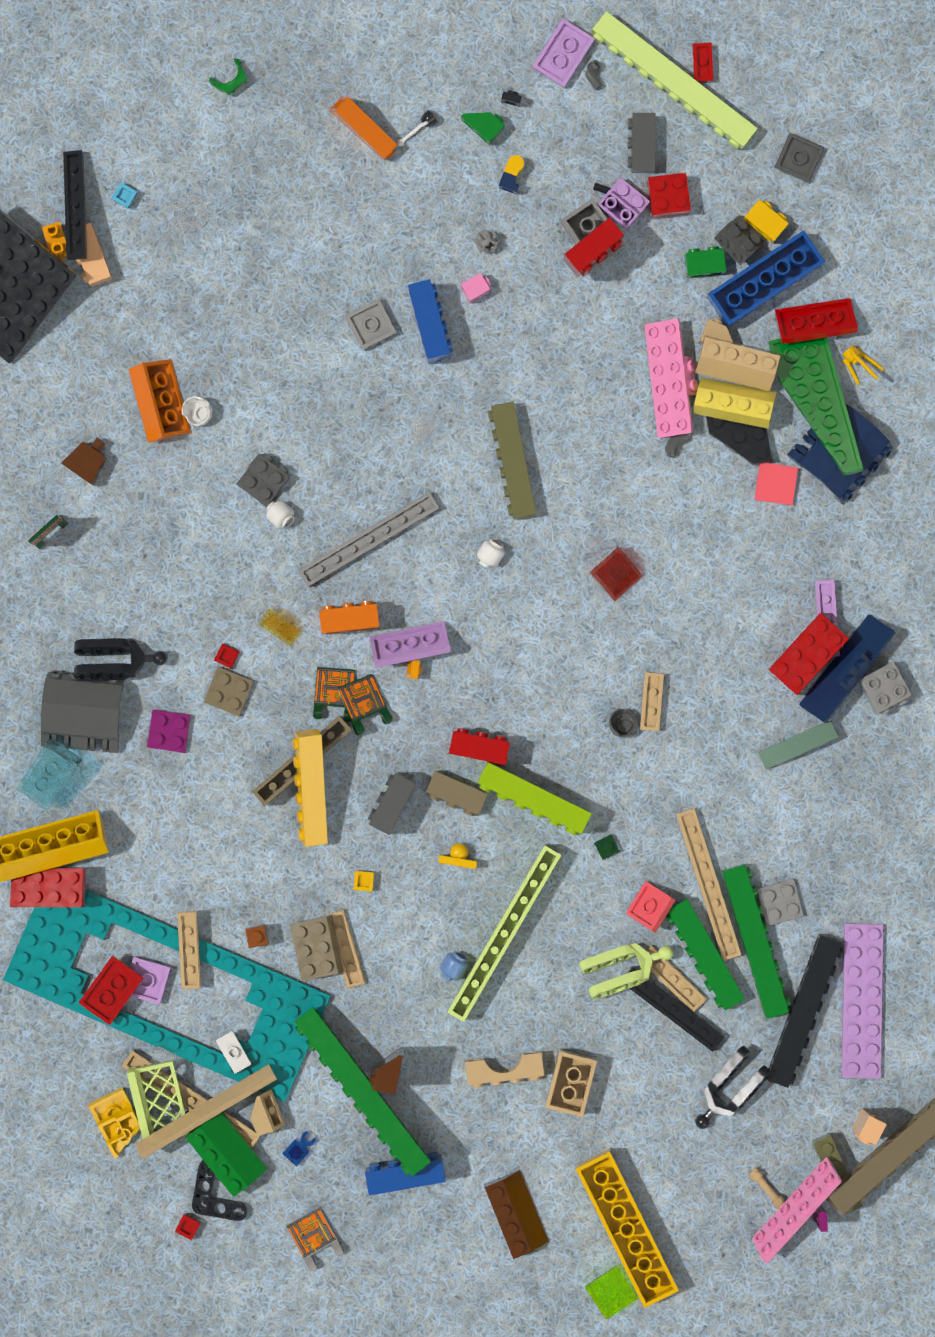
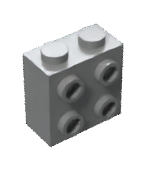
(885, 688)

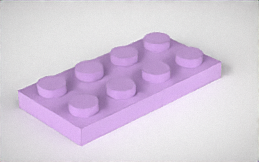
(410, 644)

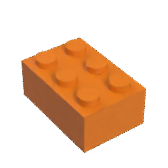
(349, 618)

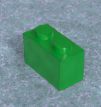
(705, 263)

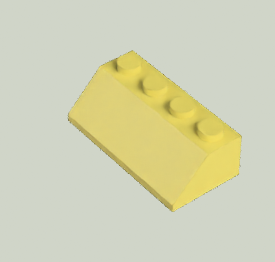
(734, 402)

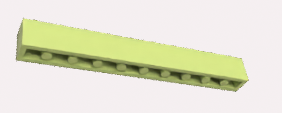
(673, 80)
(504, 933)

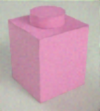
(476, 287)

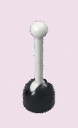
(427, 120)

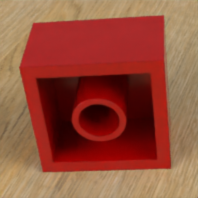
(668, 195)

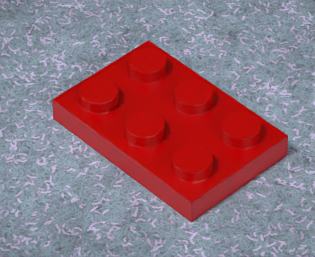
(111, 990)

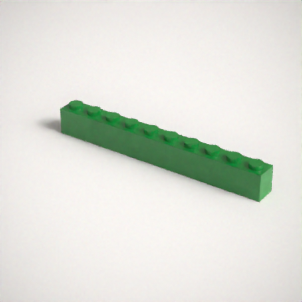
(357, 1086)

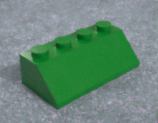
(226, 1153)

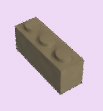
(456, 793)

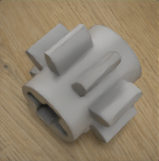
(486, 241)

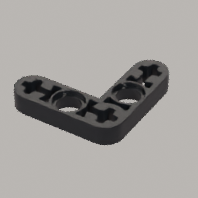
(211, 1202)

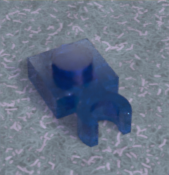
(297, 1150)

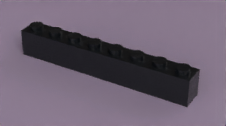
(803, 1010)

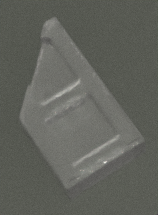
(161, 1055)

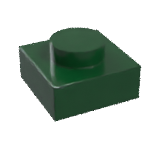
(606, 847)

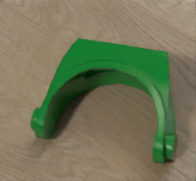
(233, 85)

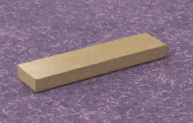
(189, 950)
(352, 969)
(677, 982)

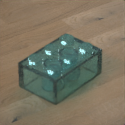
(49, 774)

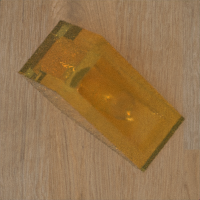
(279, 627)

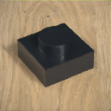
(511, 98)

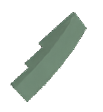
(798, 744)

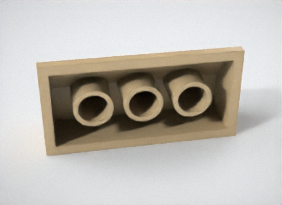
(737, 363)

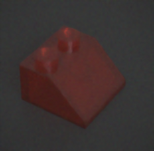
(616, 574)

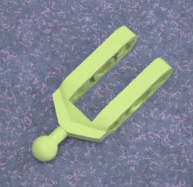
(627, 980)

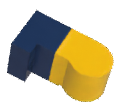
(513, 167)

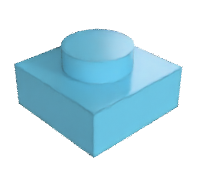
(124, 195)

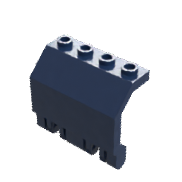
(872, 449)

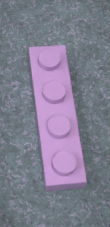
(827, 601)

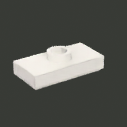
(233, 1051)

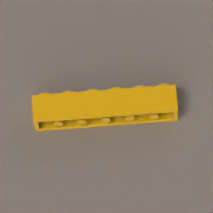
(310, 787)

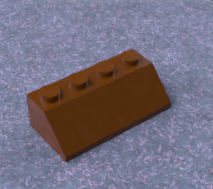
(386, 1074)
(516, 1214)

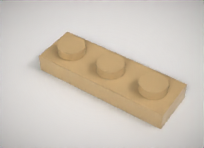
(651, 701)

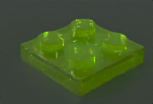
(611, 1292)

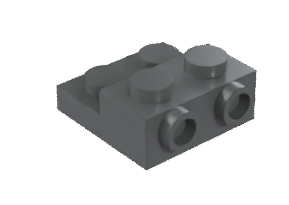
(739, 240)
(263, 479)

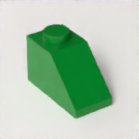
(484, 125)

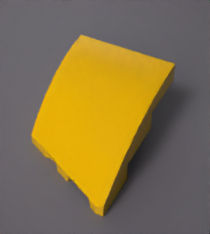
(115, 1119)

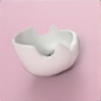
(197, 410)

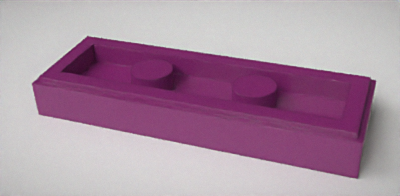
(820, 1219)

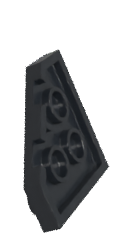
(743, 439)

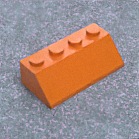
(159, 400)

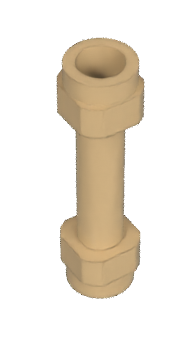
(756, 1176)

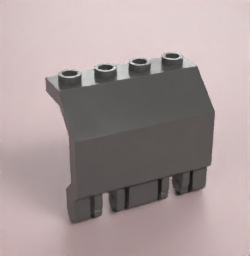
(81, 711)

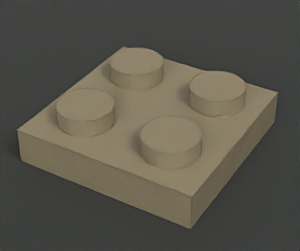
(228, 691)

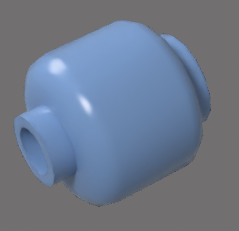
(454, 966)

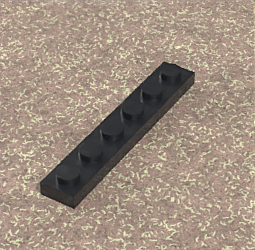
(75, 205)
(678, 1013)

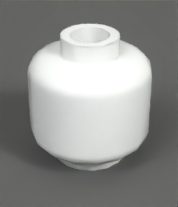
(280, 514)
(490, 553)

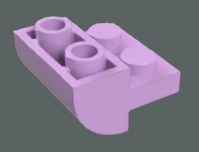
(623, 203)

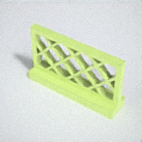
(141, 1101)

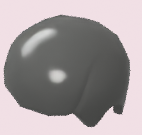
(623, 728)

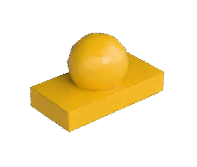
(458, 856)

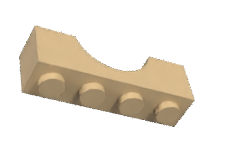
(480, 1072)

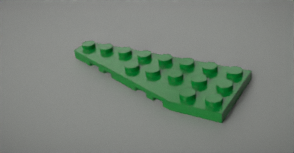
(813, 384)

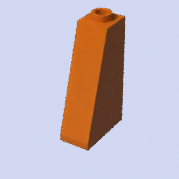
(363, 127)

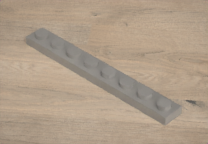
(368, 539)

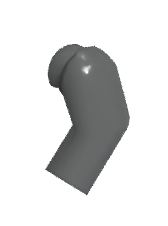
(592, 73)
(673, 444)

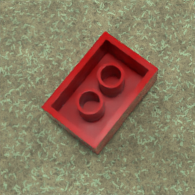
(594, 248)
(479, 746)

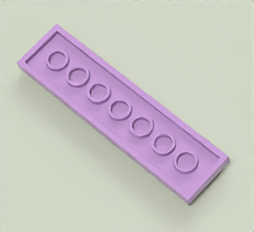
(862, 1001)

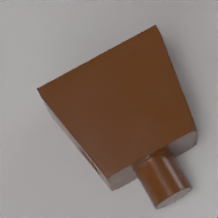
(86, 460)

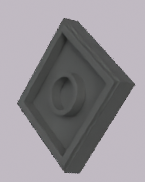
(799, 157)

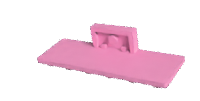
(671, 378)
(796, 1210)

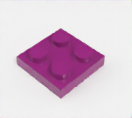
(168, 731)

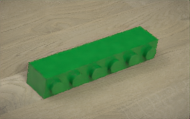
(706, 955)

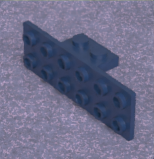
(847, 668)

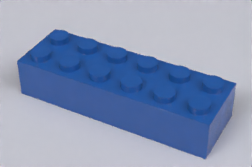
(765, 279)

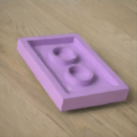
(563, 53)

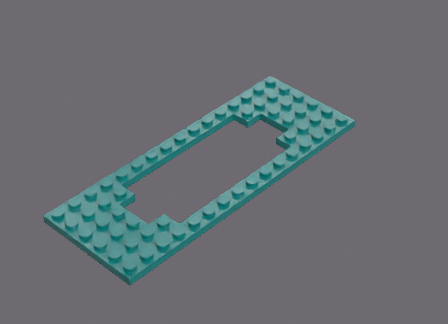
(45, 968)

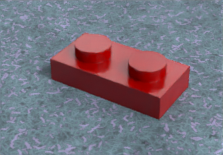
(702, 62)

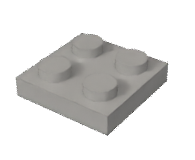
(370, 324)
(780, 902)

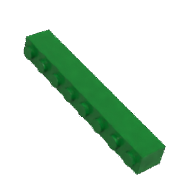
(755, 941)

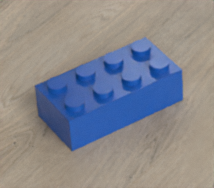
(429, 321)
(392, 1178)

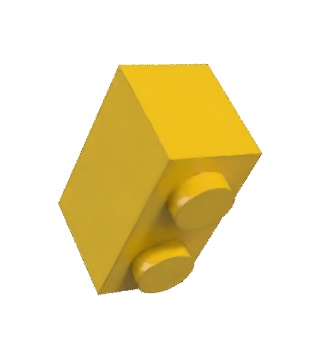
(766, 221)

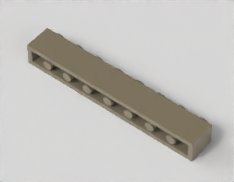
(884, 1160)

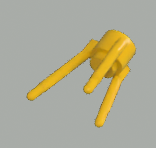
(854, 355)

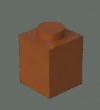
(257, 936)

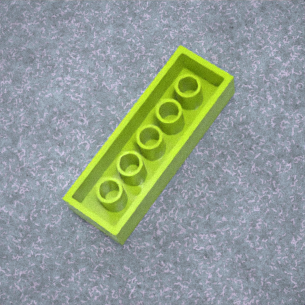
(533, 797)

